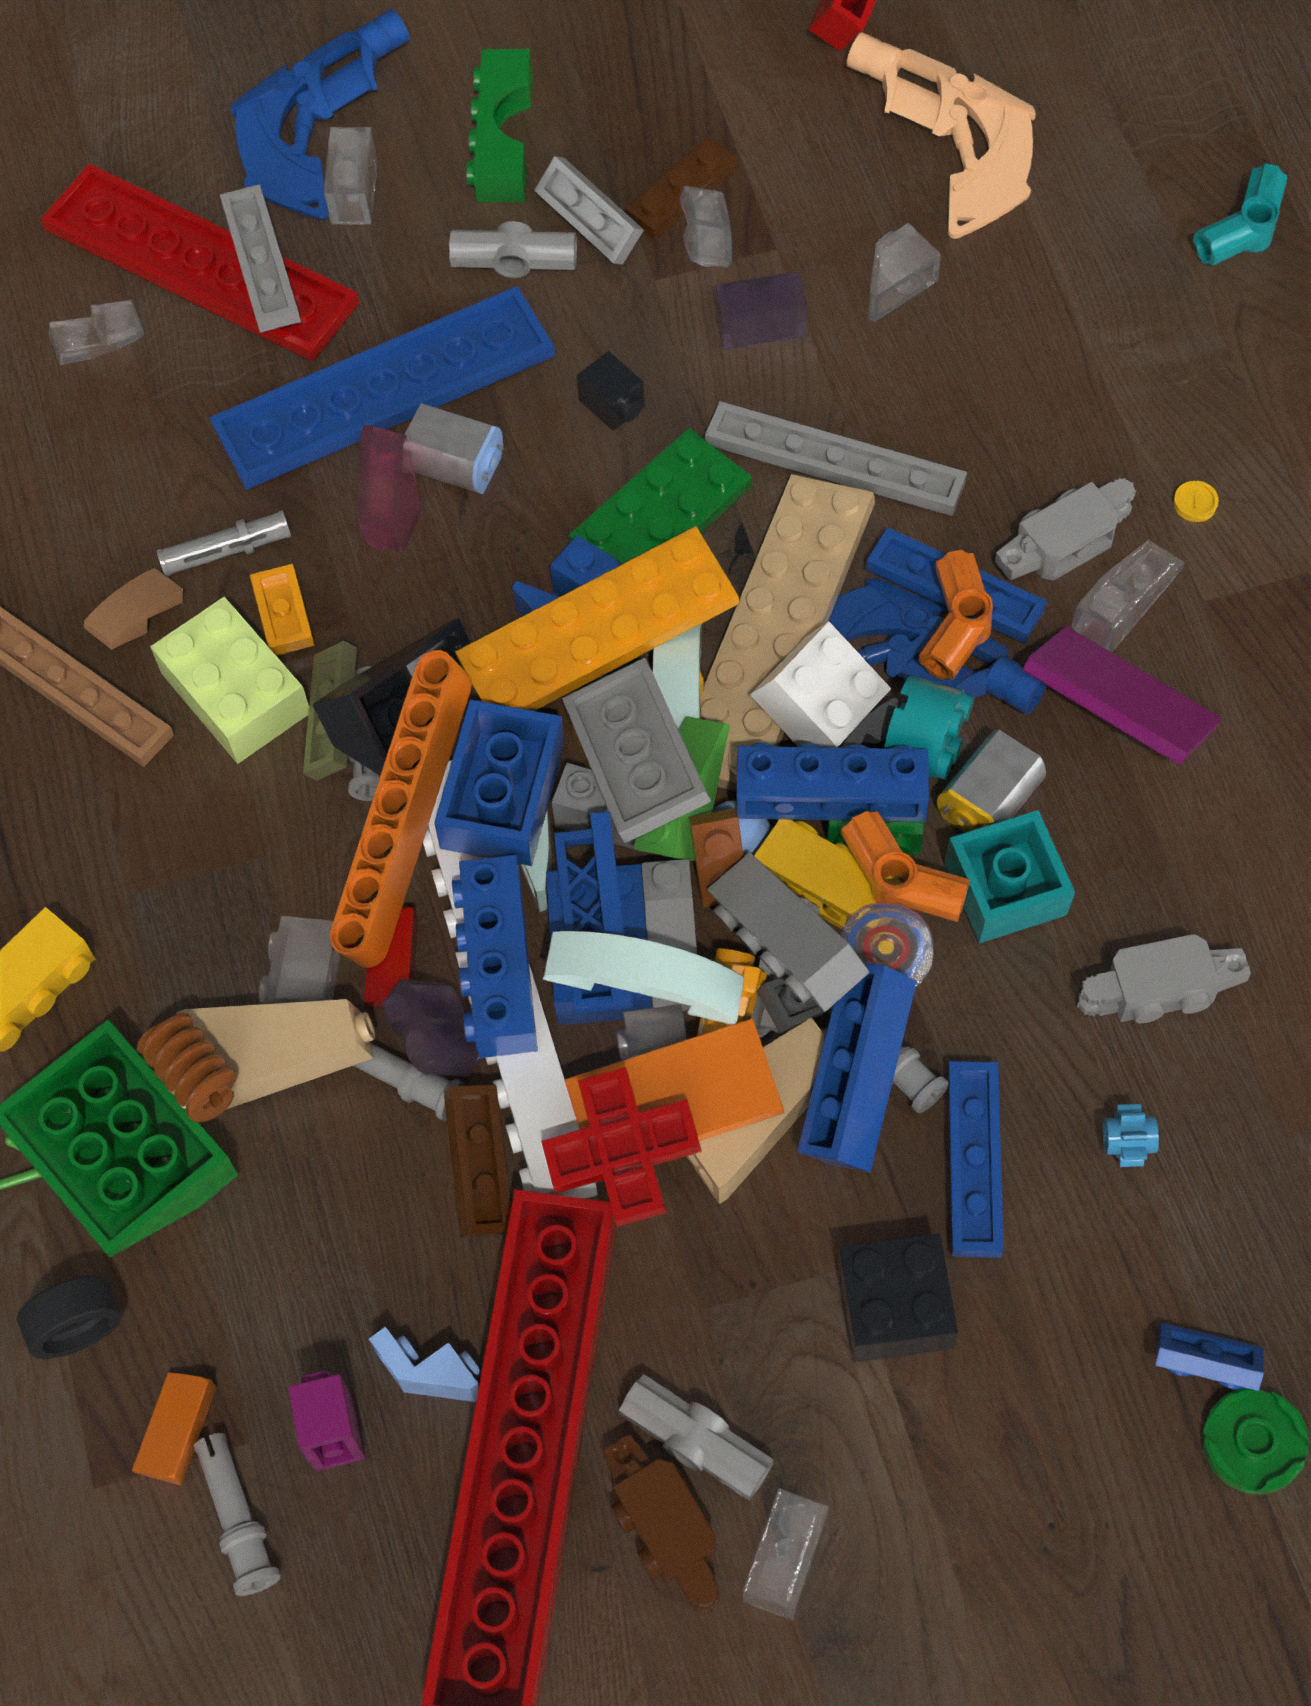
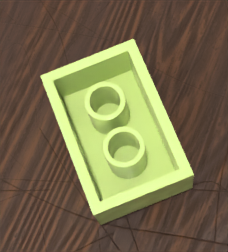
(231, 679)

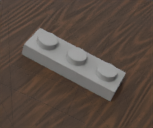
(588, 210)

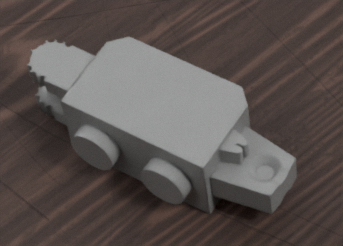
(1067, 531)
(1163, 979)

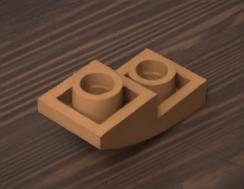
(126, 611)

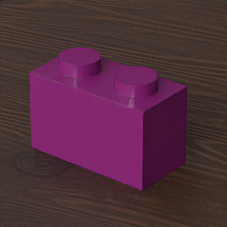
(326, 1421)

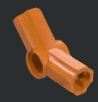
(957, 634)
(881, 857)

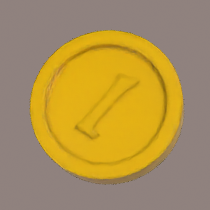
(1195, 501)

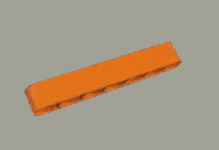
(406, 829)

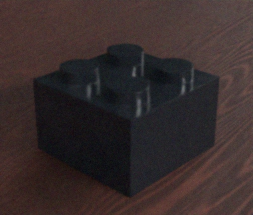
(896, 1298)

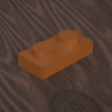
(715, 848)

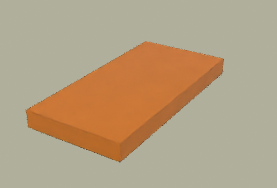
(717, 1072)

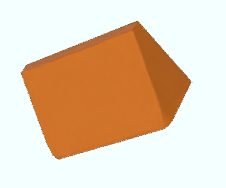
(175, 1427)

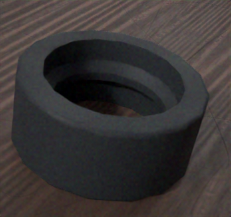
(69, 1317)

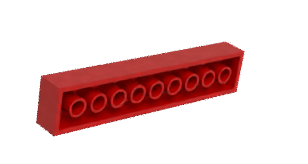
(522, 1455)

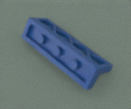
(609, 901)

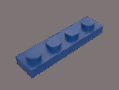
(913, 567)
(975, 1160)

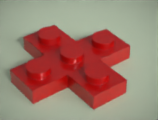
(621, 1146)

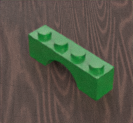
(499, 161)

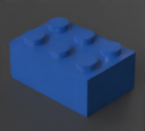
(500, 782)
(634, 925)

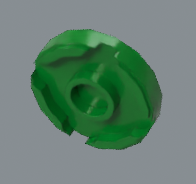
(1255, 1441)

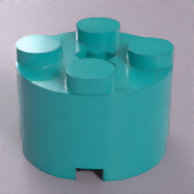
(931, 722)

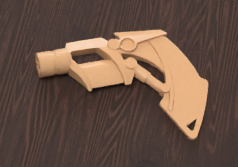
(986, 185)

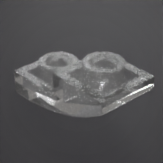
(708, 227)
(106, 330)

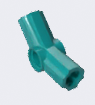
(1252, 226)

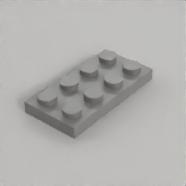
(635, 750)

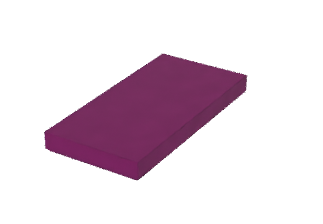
(1122, 694)

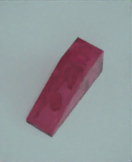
(386, 490)

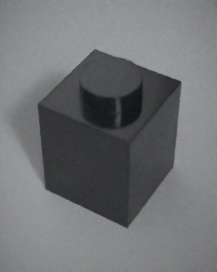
(611, 391)

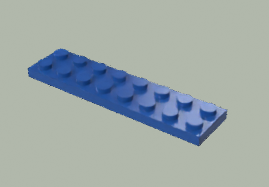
(381, 387)

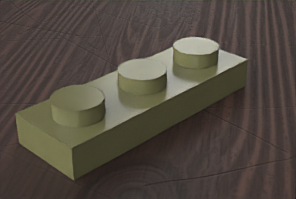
(330, 670)

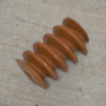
(189, 1067)

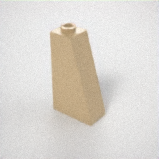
(285, 1042)
(734, 1154)

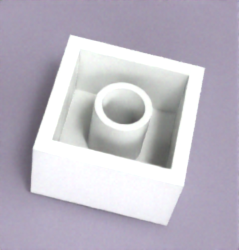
(821, 690)

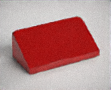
(398, 962)

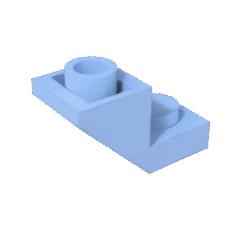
(439, 1375)

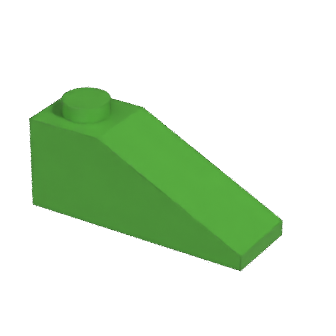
(706, 746)

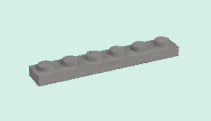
(836, 458)

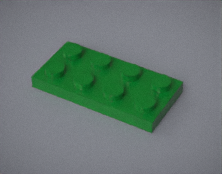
(673, 493)

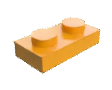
(282, 610)

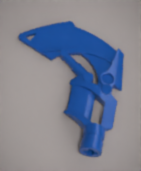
(286, 172)
(905, 616)

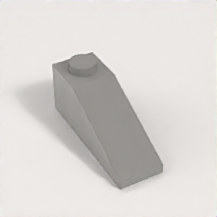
(669, 908)

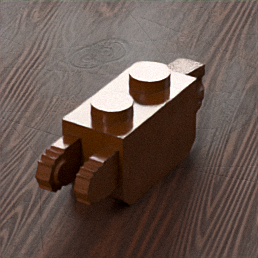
(666, 1521)

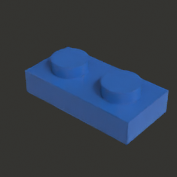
(1209, 1356)

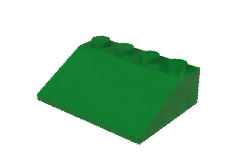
(114, 1141)

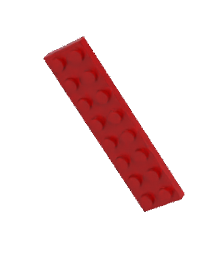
(189, 258)

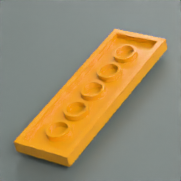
(600, 625)

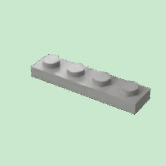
(260, 258)

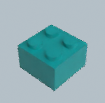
(1011, 875)

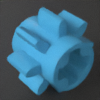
(1130, 1135)

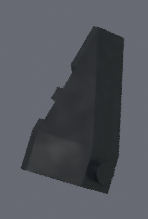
(366, 709)

